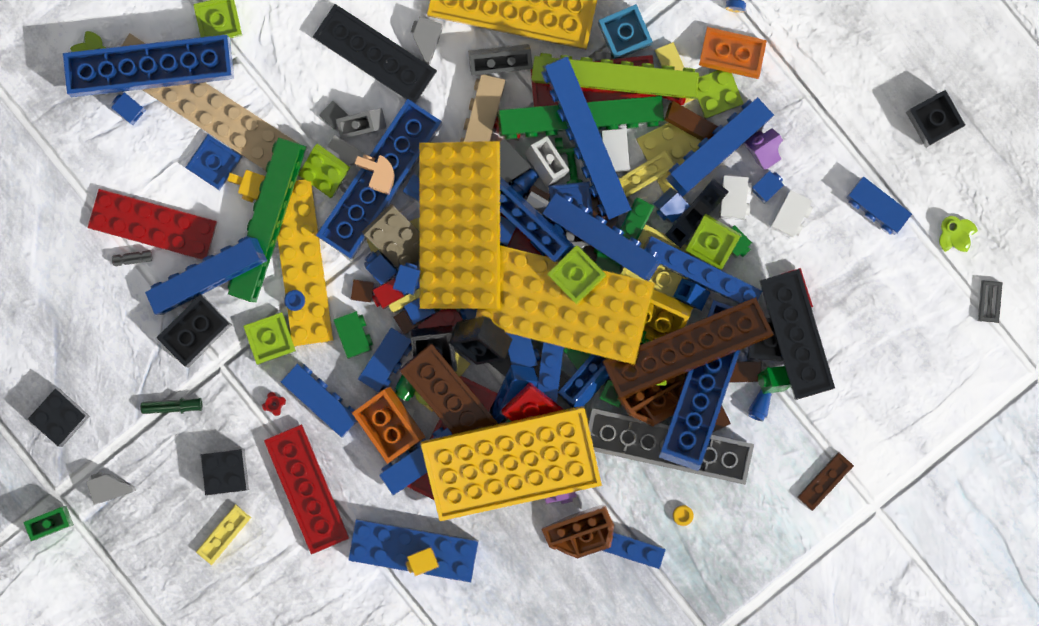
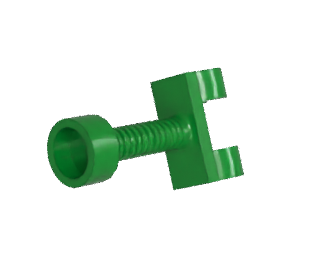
(571, 160)

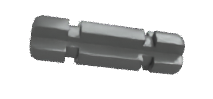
(132, 258)

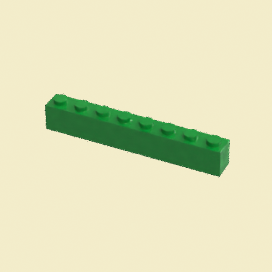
(605, 114)
(269, 213)

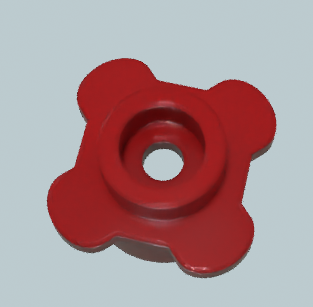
(280, 401)

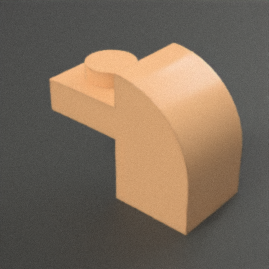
(383, 175)

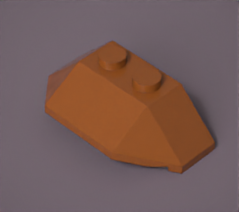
(656, 402)
(581, 532)

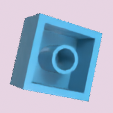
(625, 32)

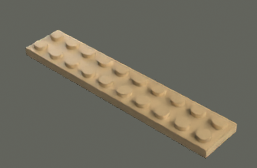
(219, 117)

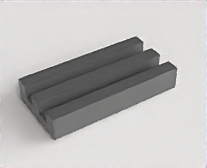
(989, 303)

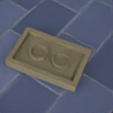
(394, 236)

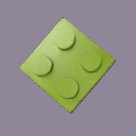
(218, 18)
(718, 93)
(324, 170)
(713, 242)
(577, 274)
(269, 338)

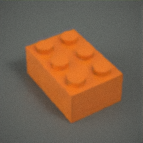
(388, 425)

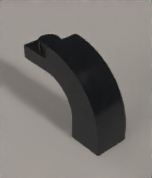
(691, 218)

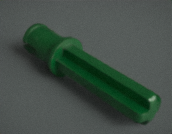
(182, 405)

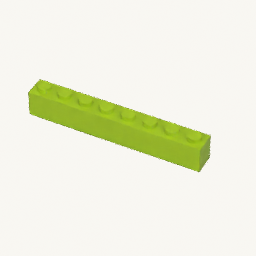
(626, 77)

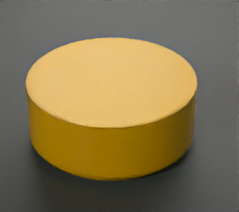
(683, 515)

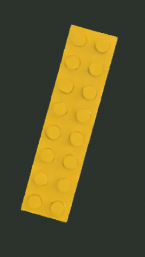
(304, 268)

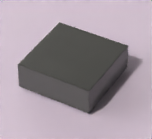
(332, 113)

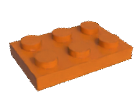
(732, 52)

